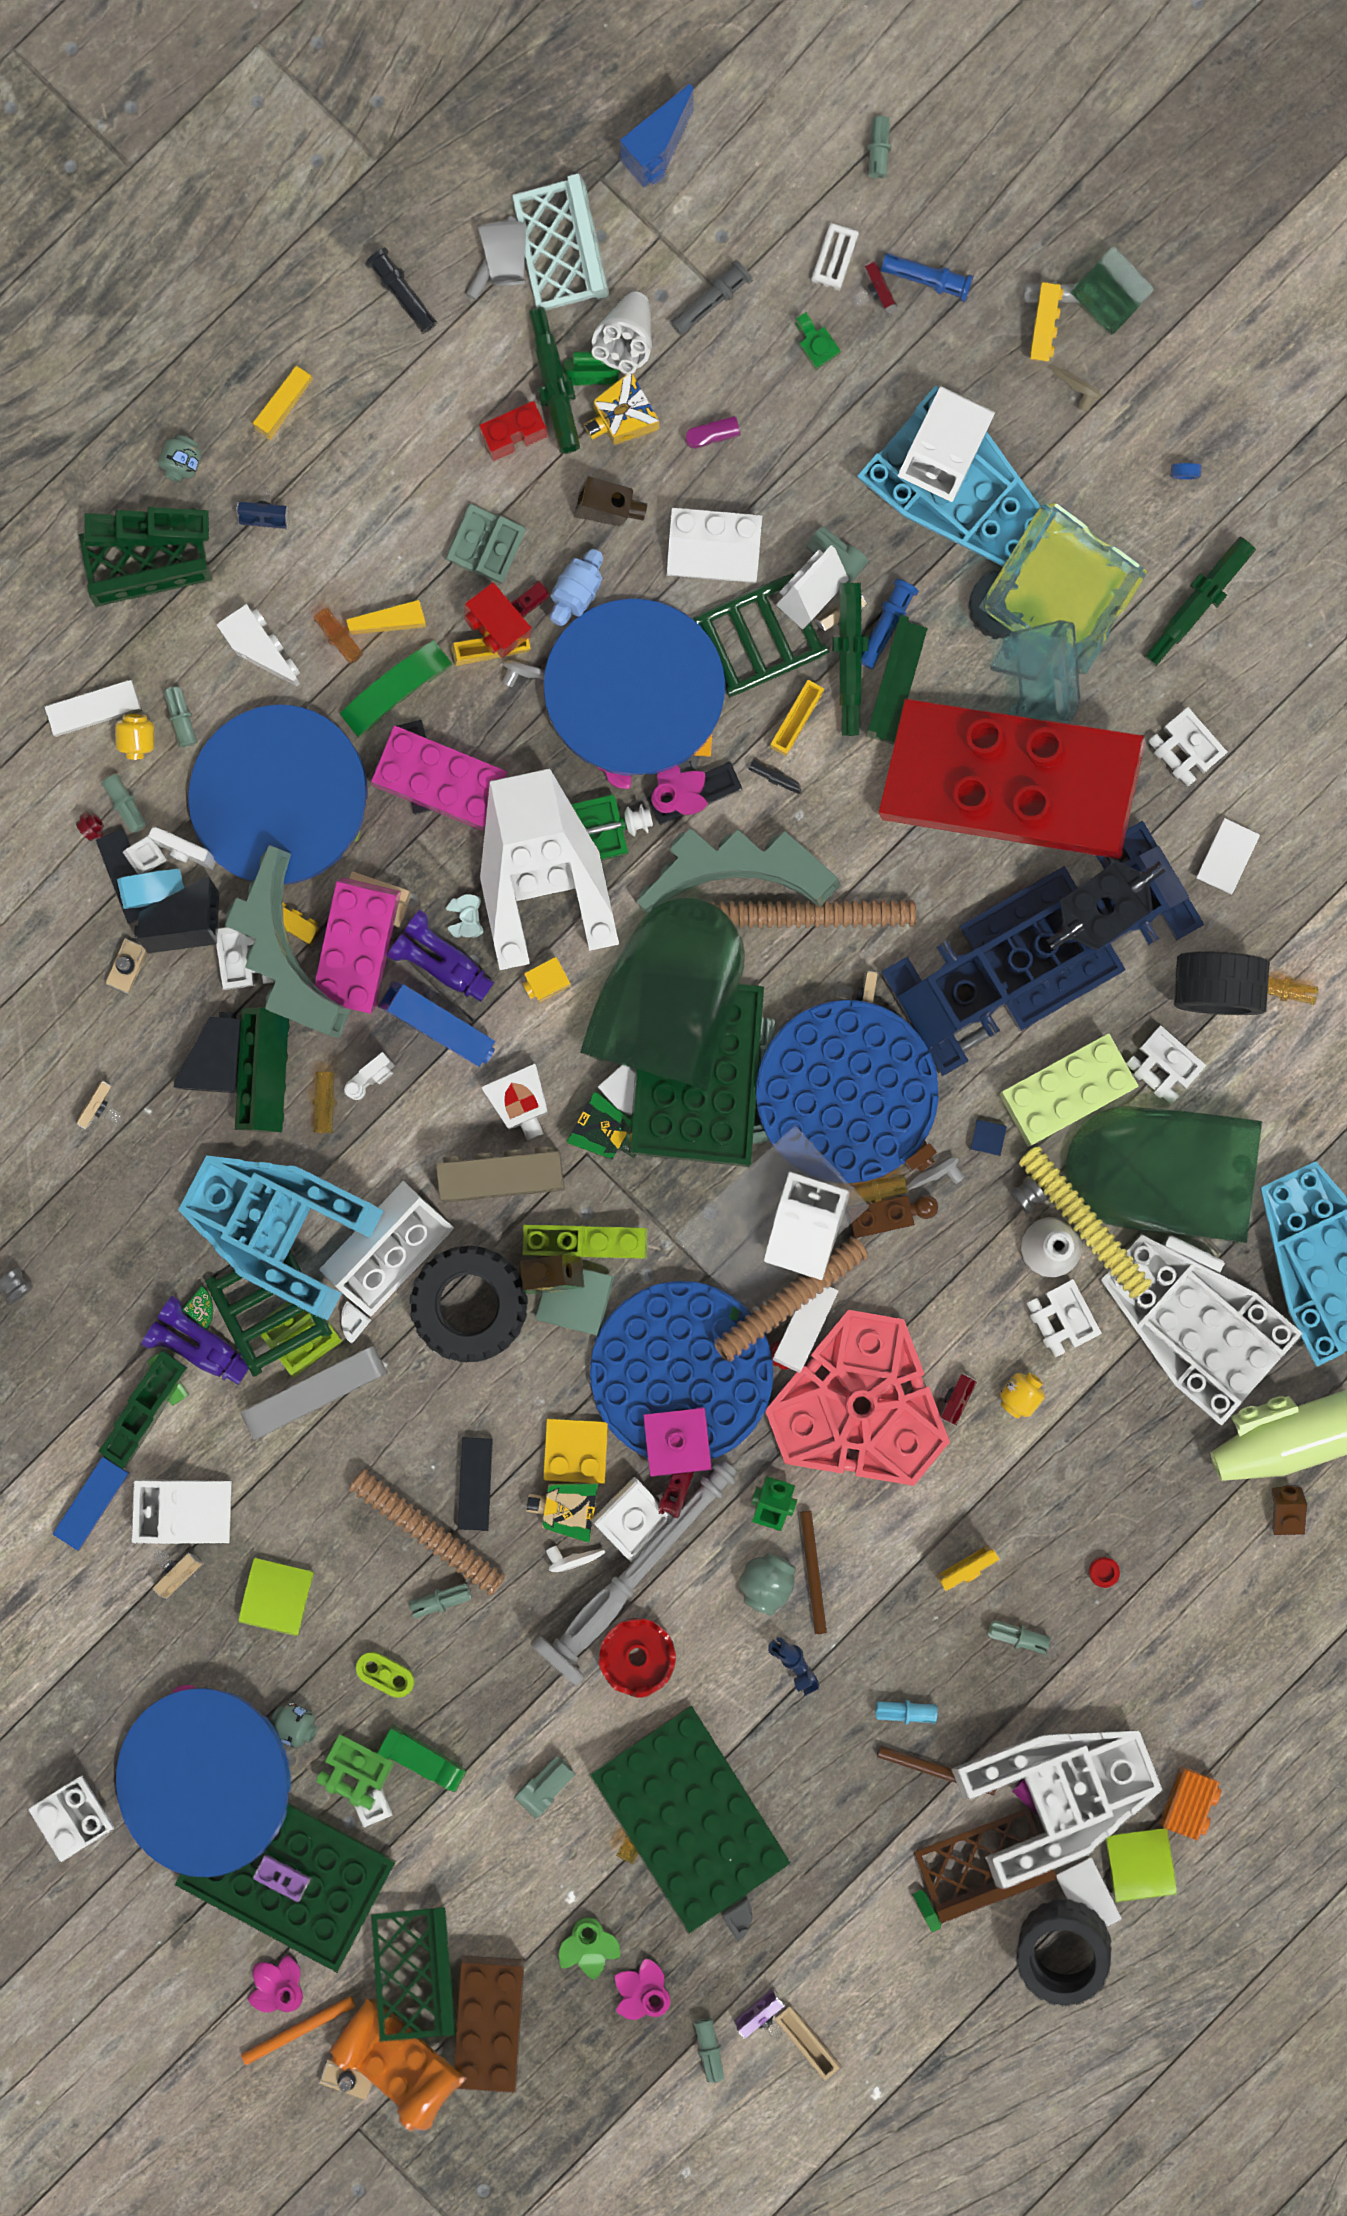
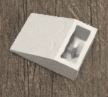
(946, 444)
(806, 1225)
(181, 1511)

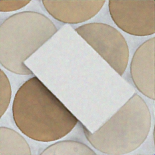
(1228, 856)
(1085, 1885)

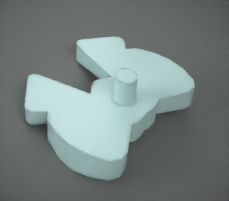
(470, 925)

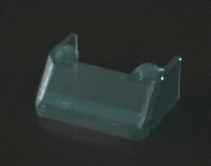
(1046, 671)

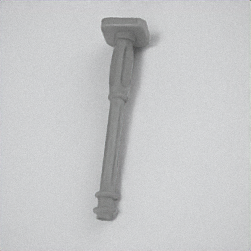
(609, 1601)

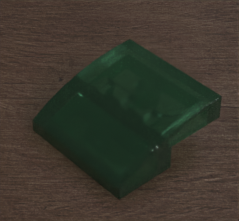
(1112, 290)

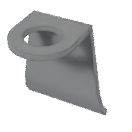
(504, 251)

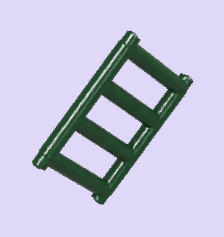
(762, 674)
(242, 1338)

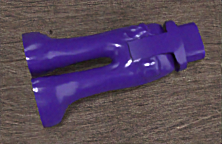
(454, 970)
(210, 1355)

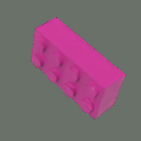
(436, 777)
(357, 943)

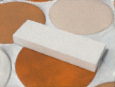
(93, 708)
(804, 1330)

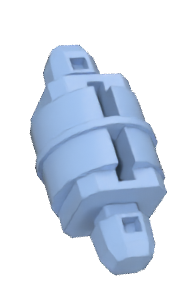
(576, 587)

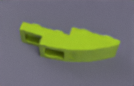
(585, 1241)

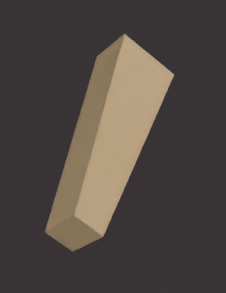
(808, 2043)

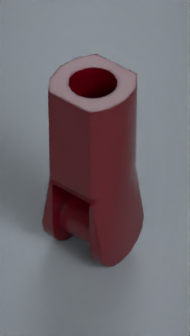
(531, 598)
(677, 1487)

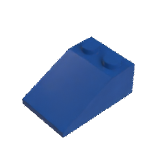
(652, 143)

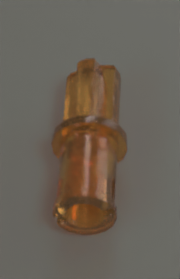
(338, 635)

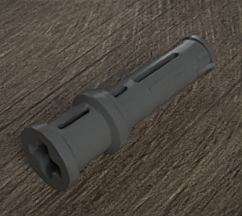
(721, 289)

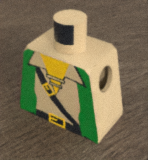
(567, 1508)

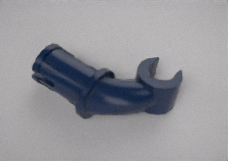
(793, 1659)

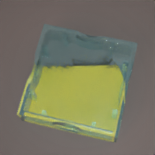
(1064, 575)

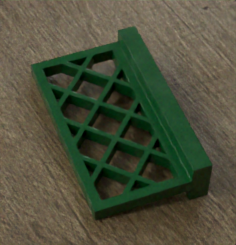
(144, 581)
(439, 1978)

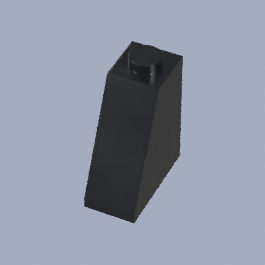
(181, 919)
(214, 1057)

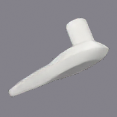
(575, 1560)

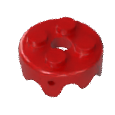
(637, 1679)

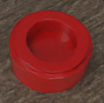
(1104, 1572)

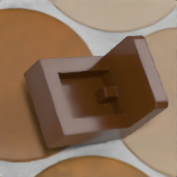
(922, 1158)
(1289, 1510)

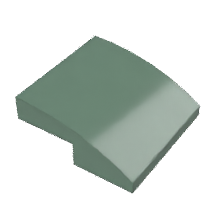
(485, 544)
(580, 1307)

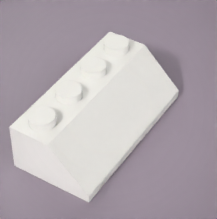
(376, 1266)

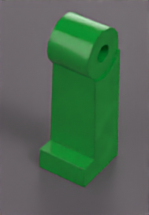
(422, 1759)

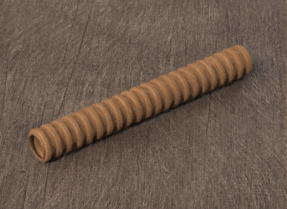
(826, 915)

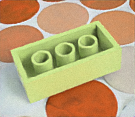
(1068, 1090)

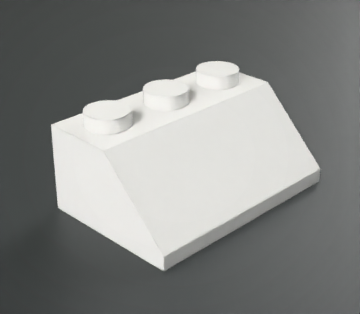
(714, 545)

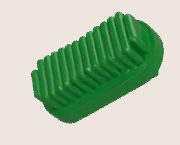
(586, 370)

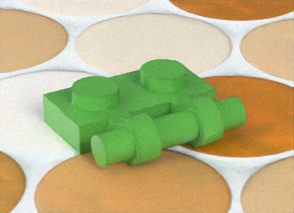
(360, 1763)

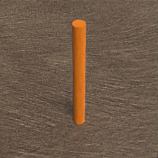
(298, 2030)

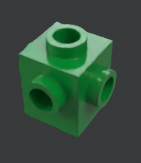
(776, 1497)

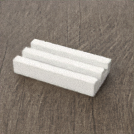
(828, 280)
(1193, 1253)

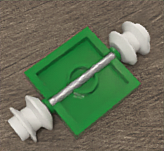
(606, 827)

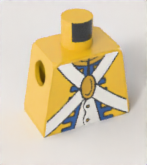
(622, 413)

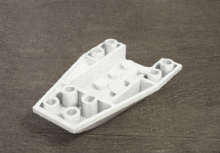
(1203, 1328)

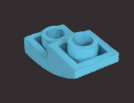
(149, 888)

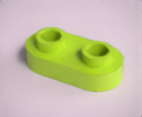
(384, 1676)

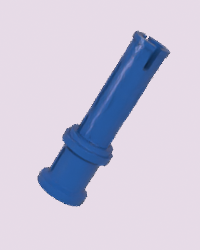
(941, 280)
(892, 609)

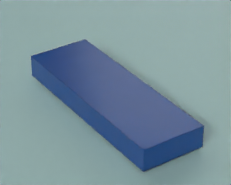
(91, 1503)

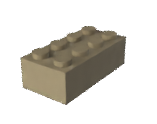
(500, 1176)

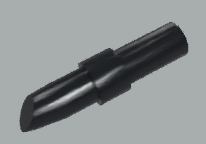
(775, 776)

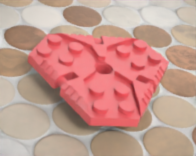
(817, 1419)

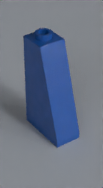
(437, 1024)

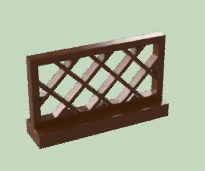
(985, 1894)

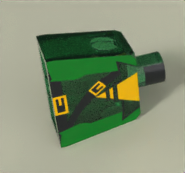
(601, 1129)

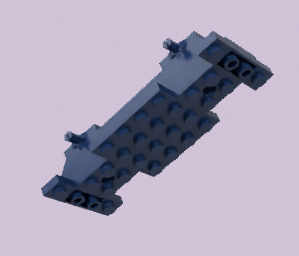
(1017, 965)

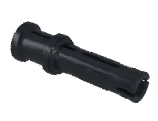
(393, 280)

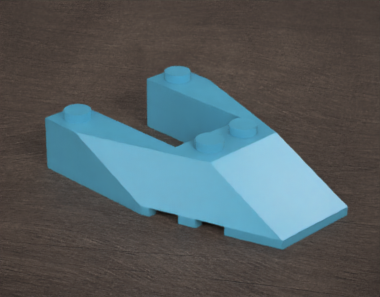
(255, 1214)

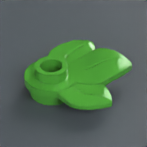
(590, 1951)

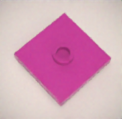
(677, 1442)

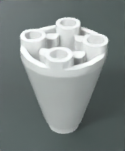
(625, 334)
(1039, 1251)

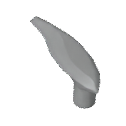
(516, 668)
(935, 1172)

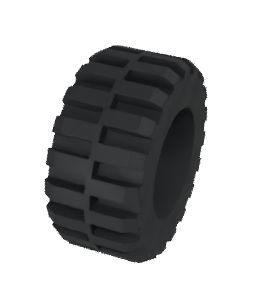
(427, 1297)

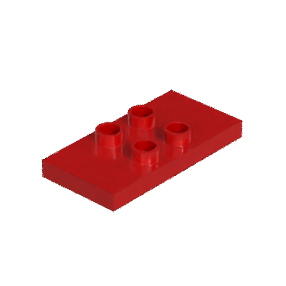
(1012, 778)

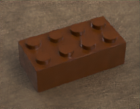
(489, 2023)

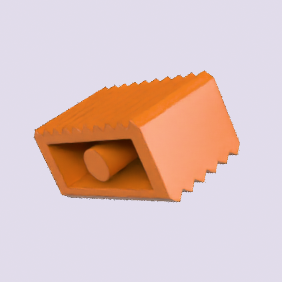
(1190, 1803)

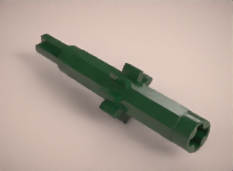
(556, 391)
(1207, 592)
(850, 648)

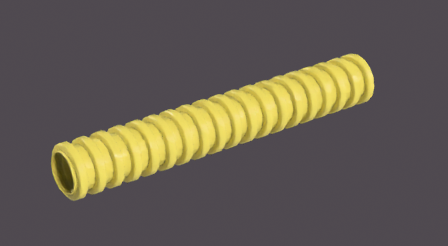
(1085, 1222)

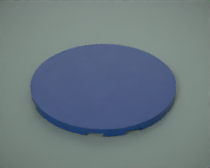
(634, 687)
(282, 783)
(852, 1085)
(663, 1358)
(203, 1782)

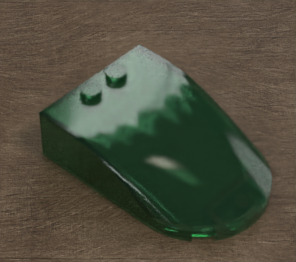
(670, 993)
(1167, 1171)

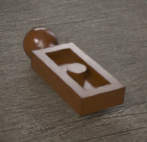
(893, 1215)

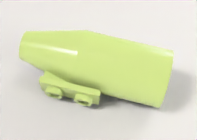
(1283, 1438)

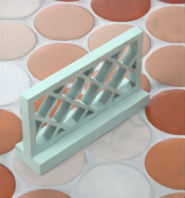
(586, 243)

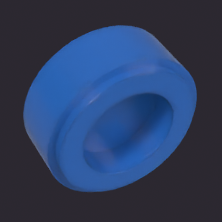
(1186, 471)

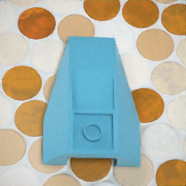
(986, 513)
(1310, 1247)

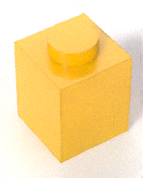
(546, 980)

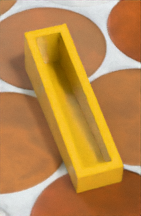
(282, 402)
(390, 619)
(476, 651)

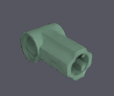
(851, 558)
(540, 1792)

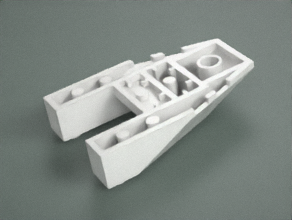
(535, 850)
(1079, 1787)

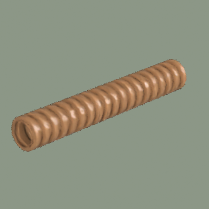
(788, 1301)
(426, 1532)

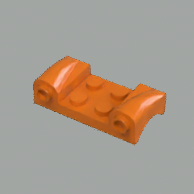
(402, 2069)

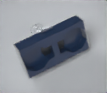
(263, 512)

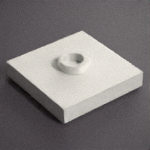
(181, 848)
(631, 1519)

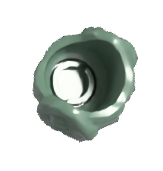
(767, 1583)

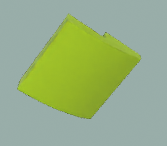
(306, 1355)
(276, 1597)
(1141, 1865)

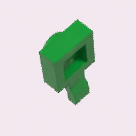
(818, 345)

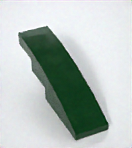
(148, 528)
(143, 1409)

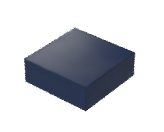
(988, 1137)

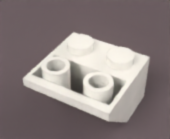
(812, 587)
(71, 1818)

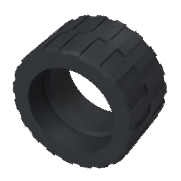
(1221, 983)
(1056, 1987)

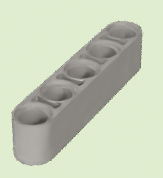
(313, 1393)

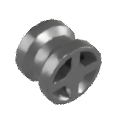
(1028, 1194)
(14, 1286)

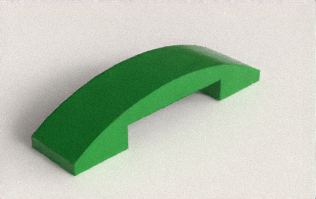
(394, 687)

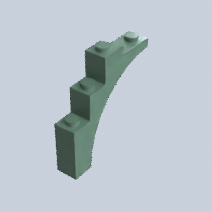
(737, 857)
(271, 954)

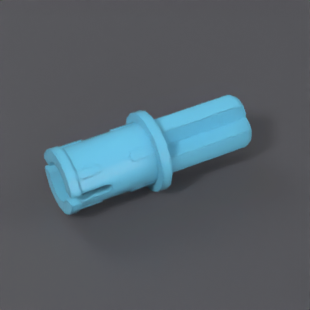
(906, 1712)

